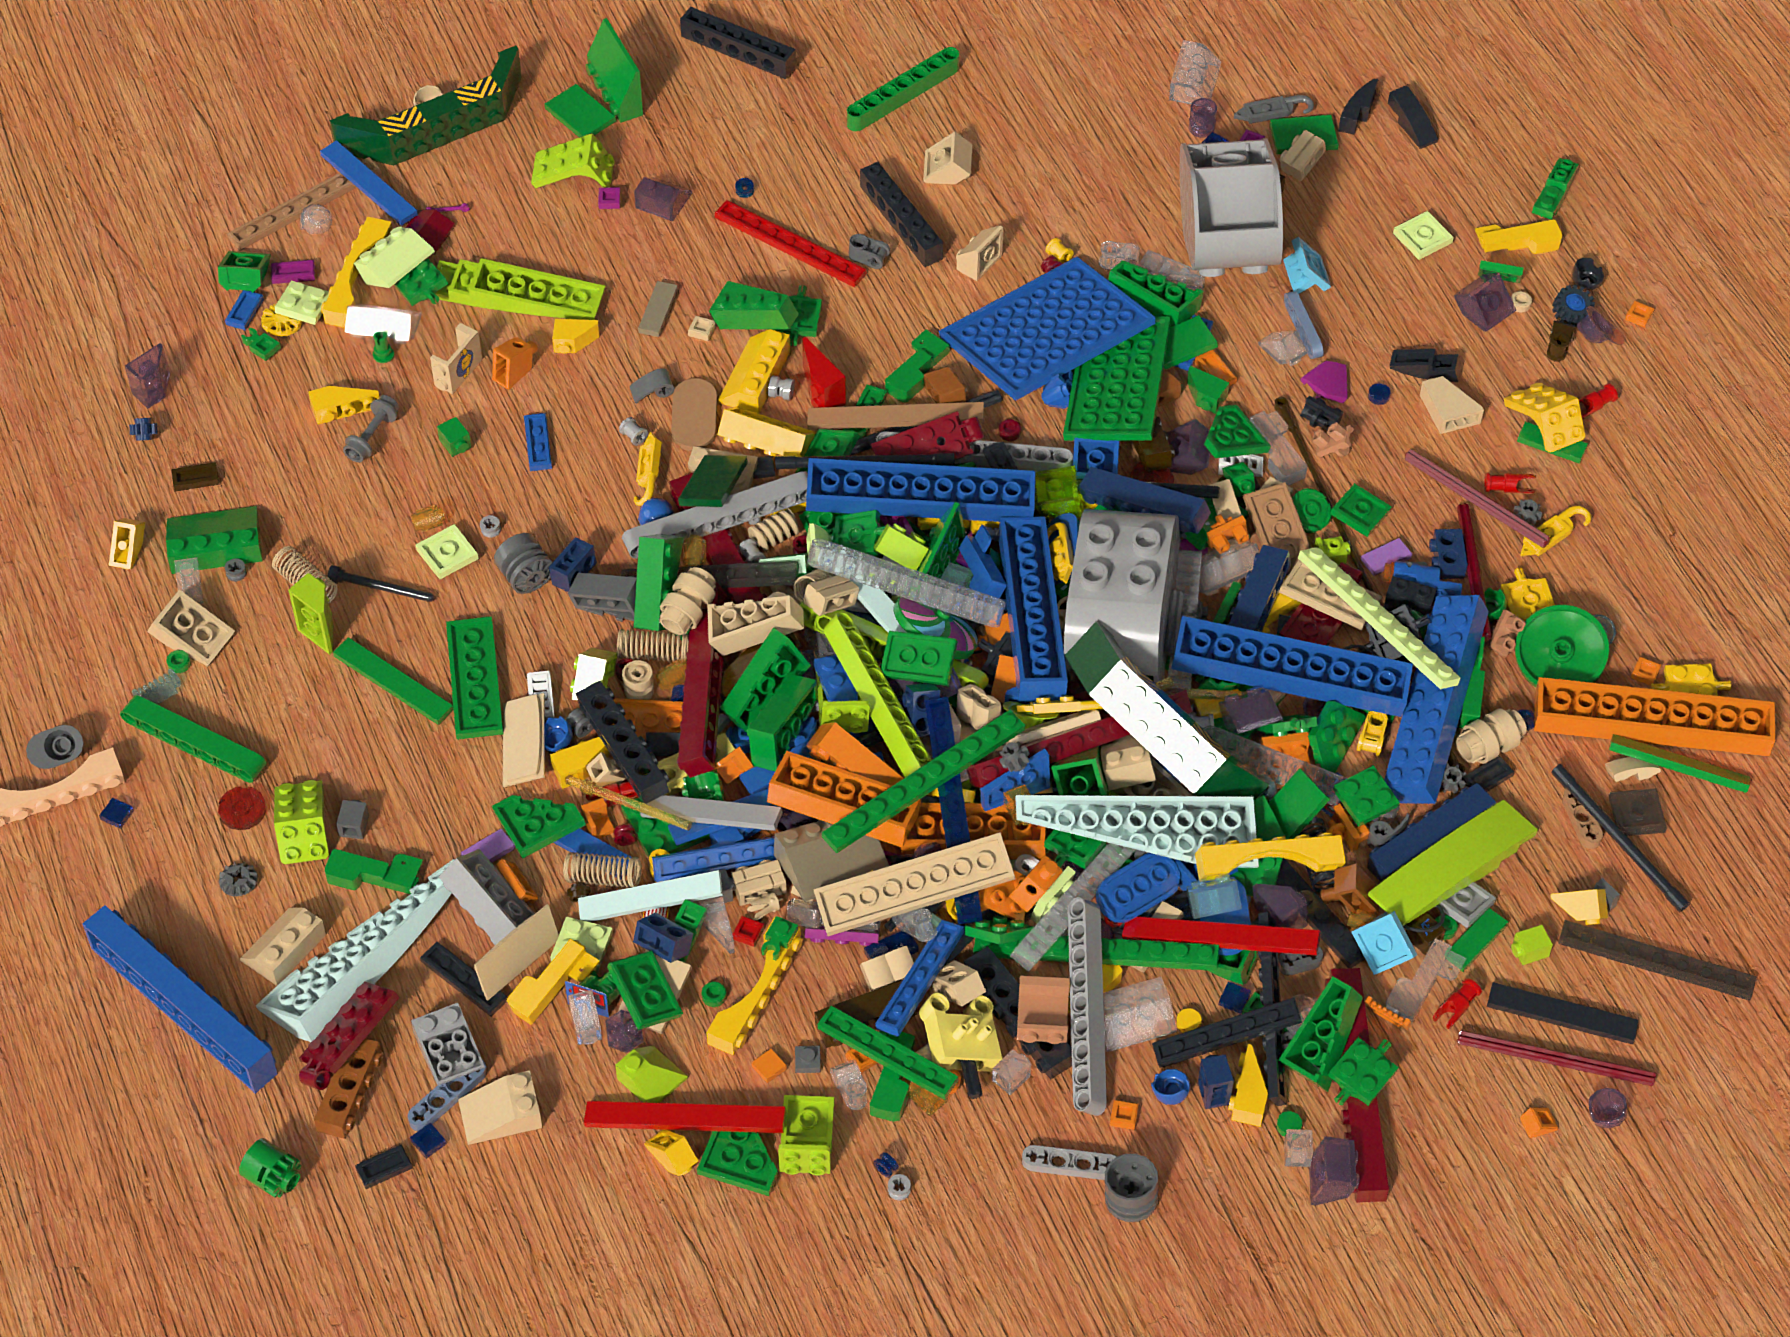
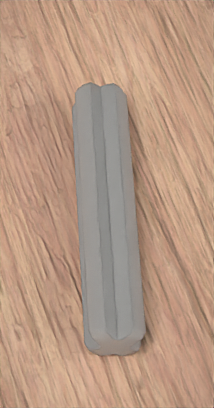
(1173, 622)

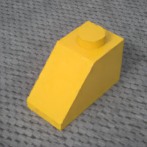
(574, 334)
(126, 542)
(1584, 905)
(672, 1152)

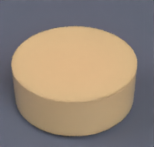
(1521, 301)

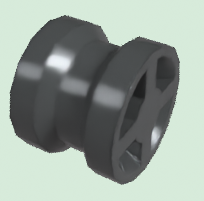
(579, 723)

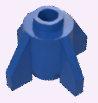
(1058, 391)

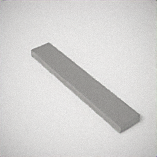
(719, 812)

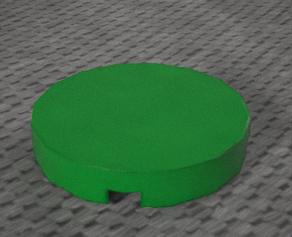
(1312, 509)

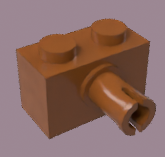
(1352, 889)

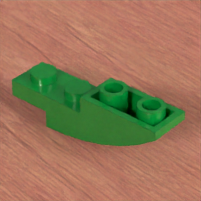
(1555, 188)

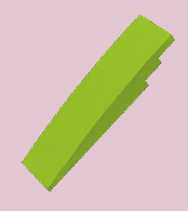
(519, 290)
(1454, 862)

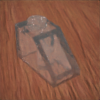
(1284, 347)
(585, 1017)

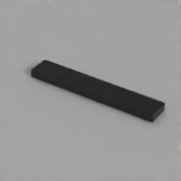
(1562, 1013)
(1227, 1032)

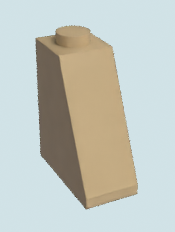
(1449, 405)

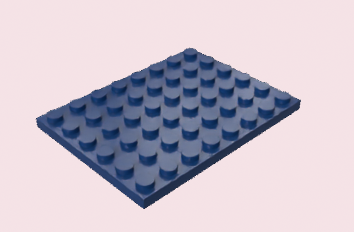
(1046, 327)

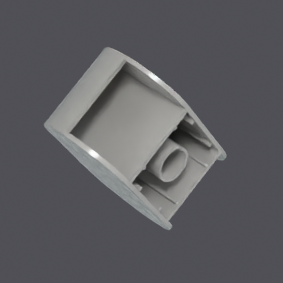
(1231, 206)
(1124, 582)

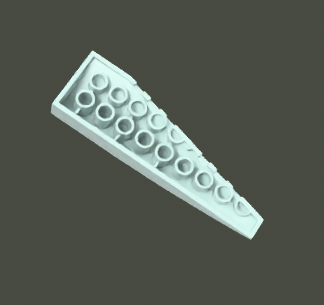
(1151, 824)
(315, 995)

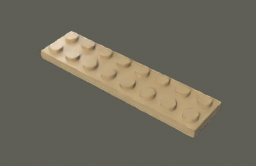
(914, 884)

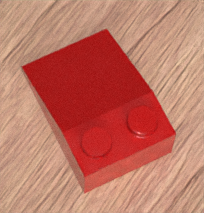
(823, 378)

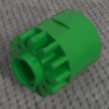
(270, 1168)

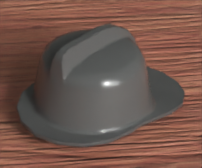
(54, 747)

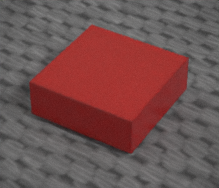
(748, 931)

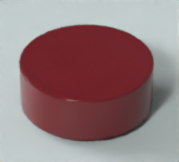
(1009, 430)

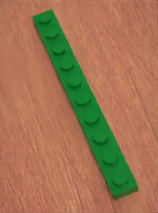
(923, 781)
(1126, 953)

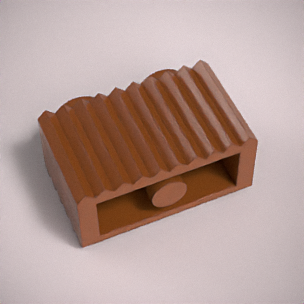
(945, 386)

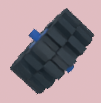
(1572, 304)

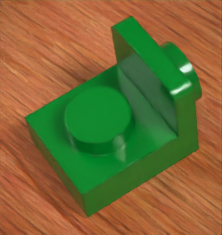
(1240, 478)

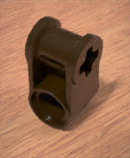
(1559, 340)

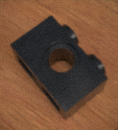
(1416, 595)

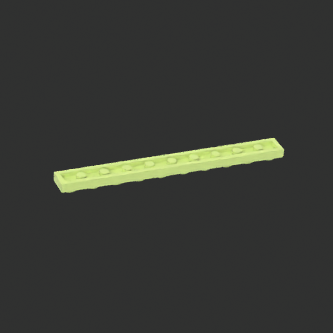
(1379, 618)

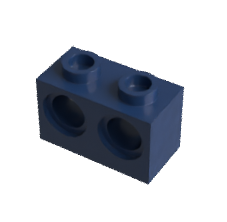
(1449, 553)
(574, 559)
(918, 710)
(663, 937)
(1215, 1081)

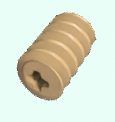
(774, 528)

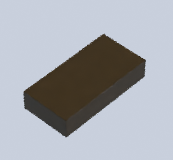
(195, 476)

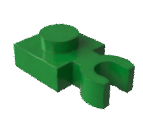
(262, 345)
(779, 934)

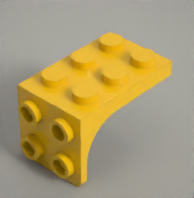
(1554, 413)

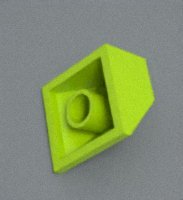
(649, 1074)

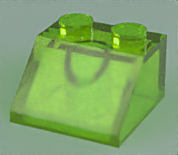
(1058, 492)

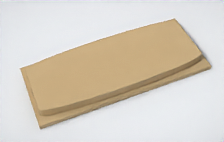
(523, 740)
(516, 951)

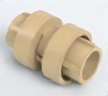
(683, 608)
(1497, 732)

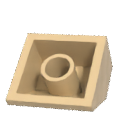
(948, 160)
(981, 253)

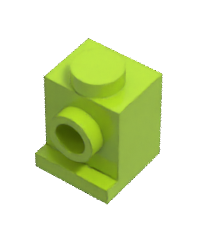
(1334, 548)

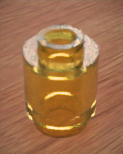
(428, 518)
(694, 551)
(671, 675)
(1359, 918)

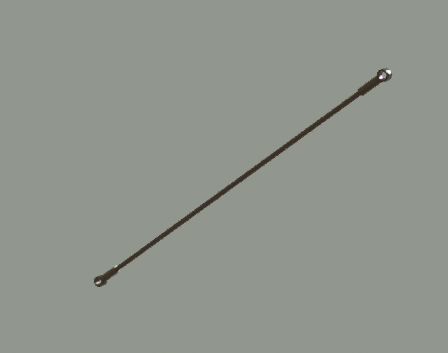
(1283, 410)

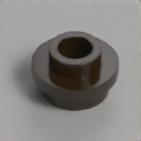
(577, 891)

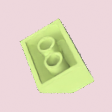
(393, 257)

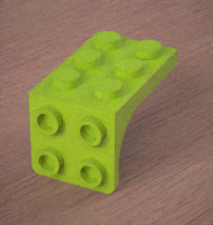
(576, 157)
(850, 715)
(300, 822)
(807, 1135)

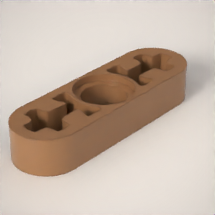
(1581, 826)

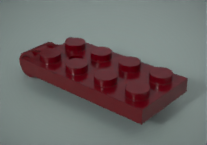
(924, 438)
(1313, 625)
(345, 1033)

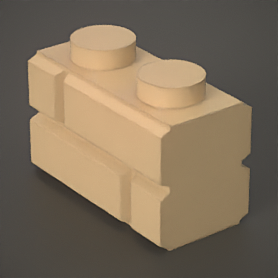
(1302, 155)
(830, 595)
(758, 880)

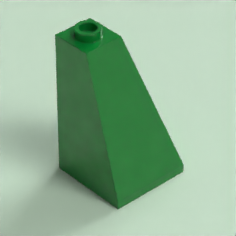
(1081, 774)

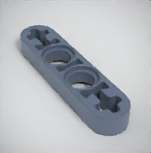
(1303, 325)
(450, 1096)

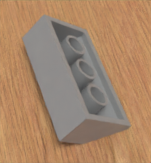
(485, 895)

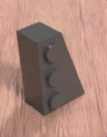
(605, 595)

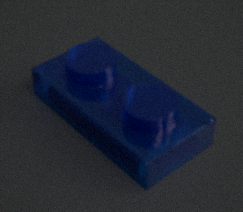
(891, 943)

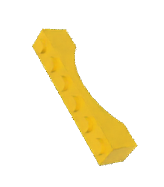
(340, 294)
(1317, 853)
(732, 1024)

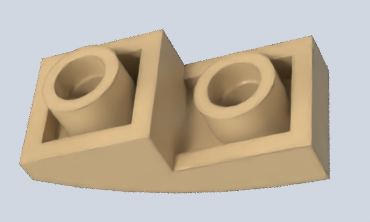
(1626, 767)

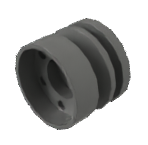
(523, 563)
(1131, 1187)

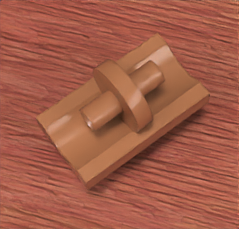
(1334, 441)
(1505, 633)

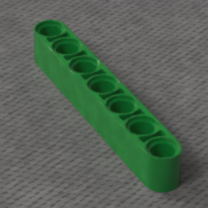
(902, 89)
(193, 739)

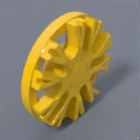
(279, 322)

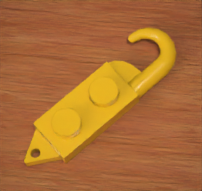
(648, 467)
(1557, 528)
(1061, 553)
(1065, 704)

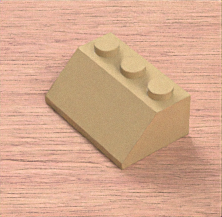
(285, 944)

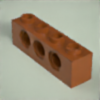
(339, 1122)

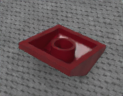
(431, 227)

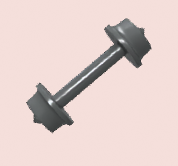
(356, 447)

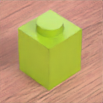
(1531, 945)

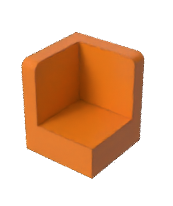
(732, 765)
(597, 818)

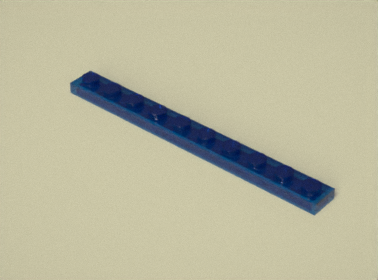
(951, 799)

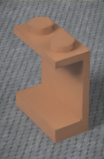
(1043, 1009)

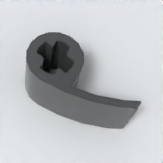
(655, 381)
(1381, 832)

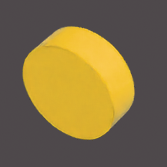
(1188, 1020)

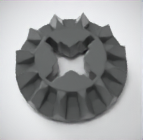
(242, 886)

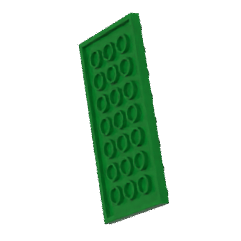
(1119, 389)

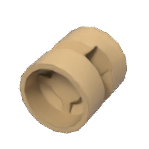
(638, 680)

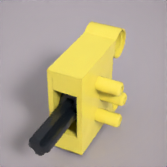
(962, 1040)

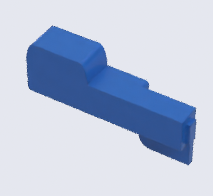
(986, 575)

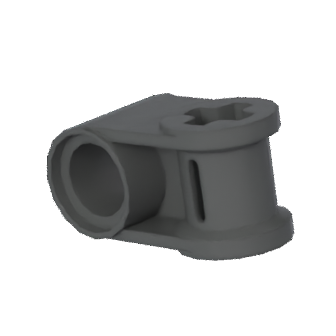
(867, 251)

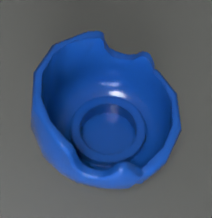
(654, 509)
(557, 734)
(1171, 1086)

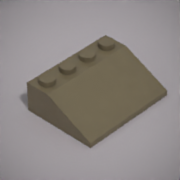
(814, 864)

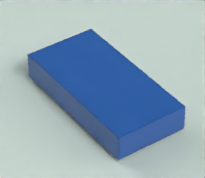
(244, 310)

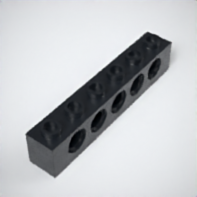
(738, 42)
(901, 214)
(647, 786)
(988, 965)

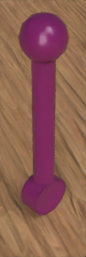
(464, 207)

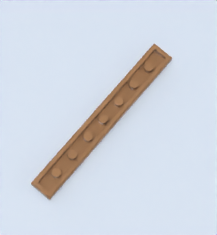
(291, 209)
(889, 415)

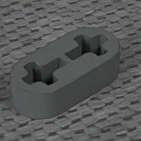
(1300, 962)

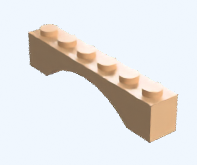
(96, 774)

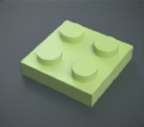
(1423, 235)
(302, 302)
(446, 551)
(1052, 895)
(591, 935)

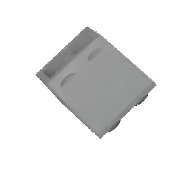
(447, 1044)

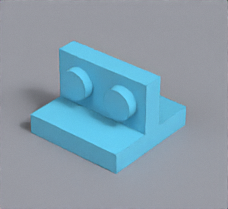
(1305, 268)
(1384, 942)

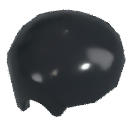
(1586, 274)

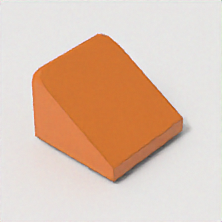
(1538, 1121)

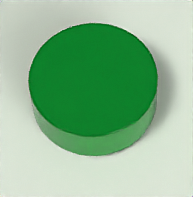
(178, 661)
(1450, 925)
(713, 994)
(1288, 1120)

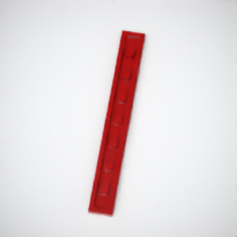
(790, 243)
(1224, 934)
(685, 1116)

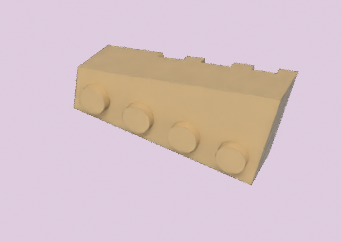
(749, 623)

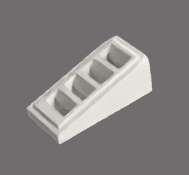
(1228, 461)
(542, 681)

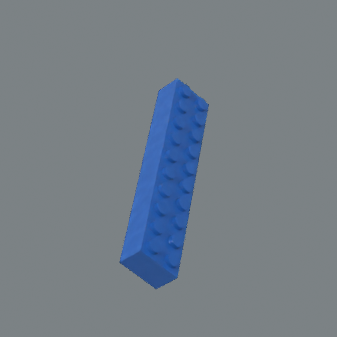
(918, 489)
(1032, 608)
(1292, 666)
(1433, 712)
(181, 998)

